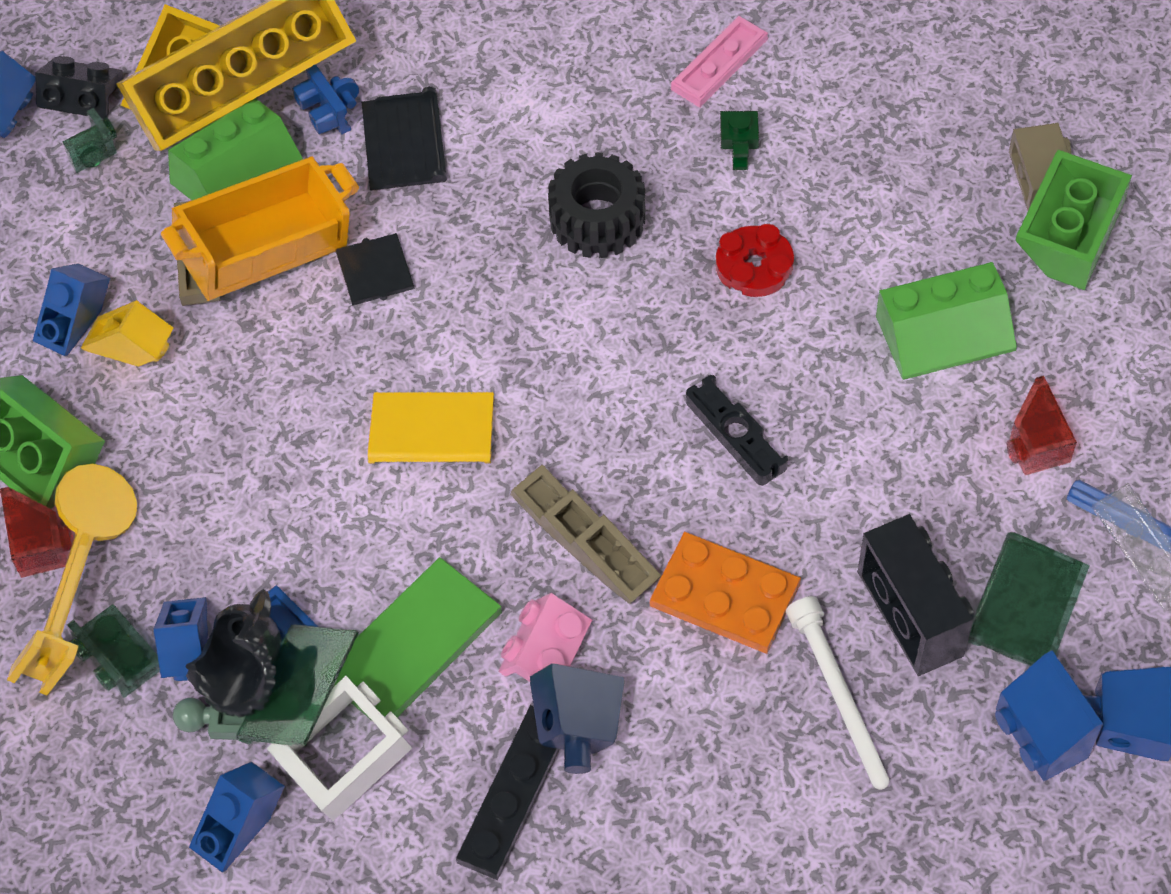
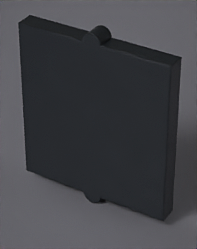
(374, 269)

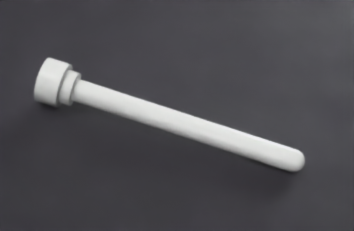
(807, 618)

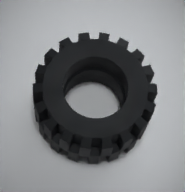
(597, 228)

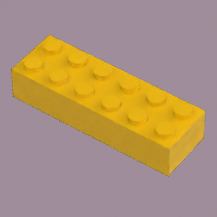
(232, 66)

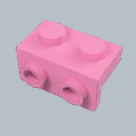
(548, 635)

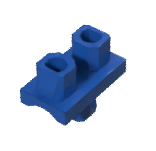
(332, 100)

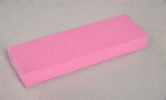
(719, 61)

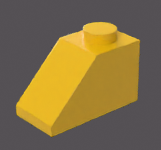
(129, 335)

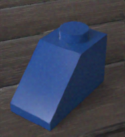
(180, 635)

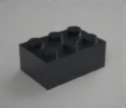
(915, 594)

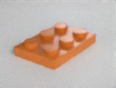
(725, 592)

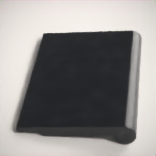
(404, 140)

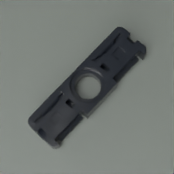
(749, 450)

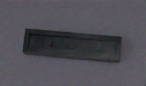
(508, 801)

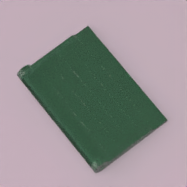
(1027, 600)
(305, 676)

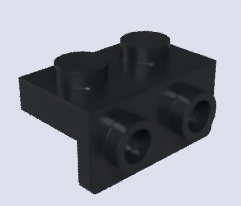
(76, 86)

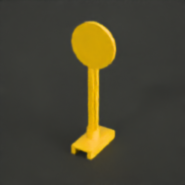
(96, 507)

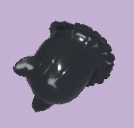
(238, 659)

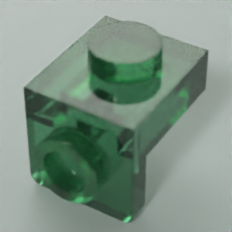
(91, 145)

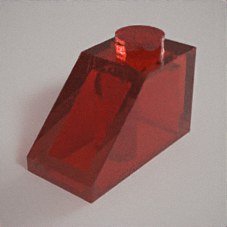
(1040, 432)
(34, 534)

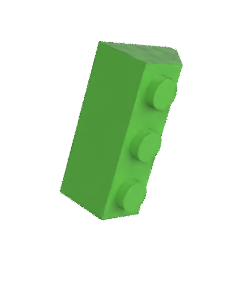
(231, 151)
(1072, 217)
(946, 320)
(40, 440)

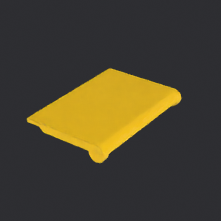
(431, 427)

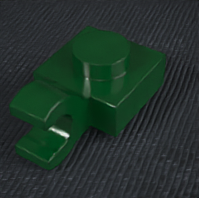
(740, 133)

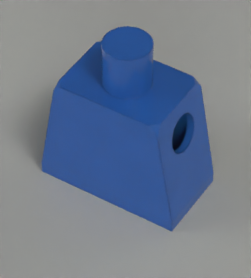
(1135, 711)

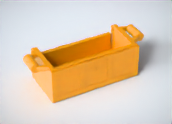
(261, 226)

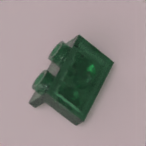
(116, 649)

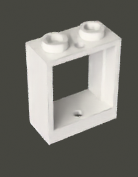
(366, 771)

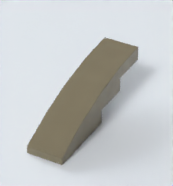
(585, 534)

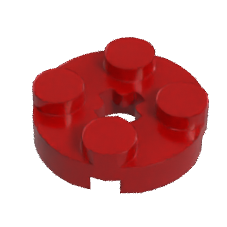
(759, 241)

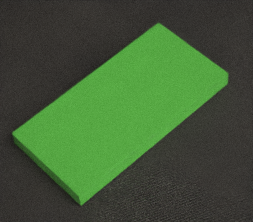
(418, 637)

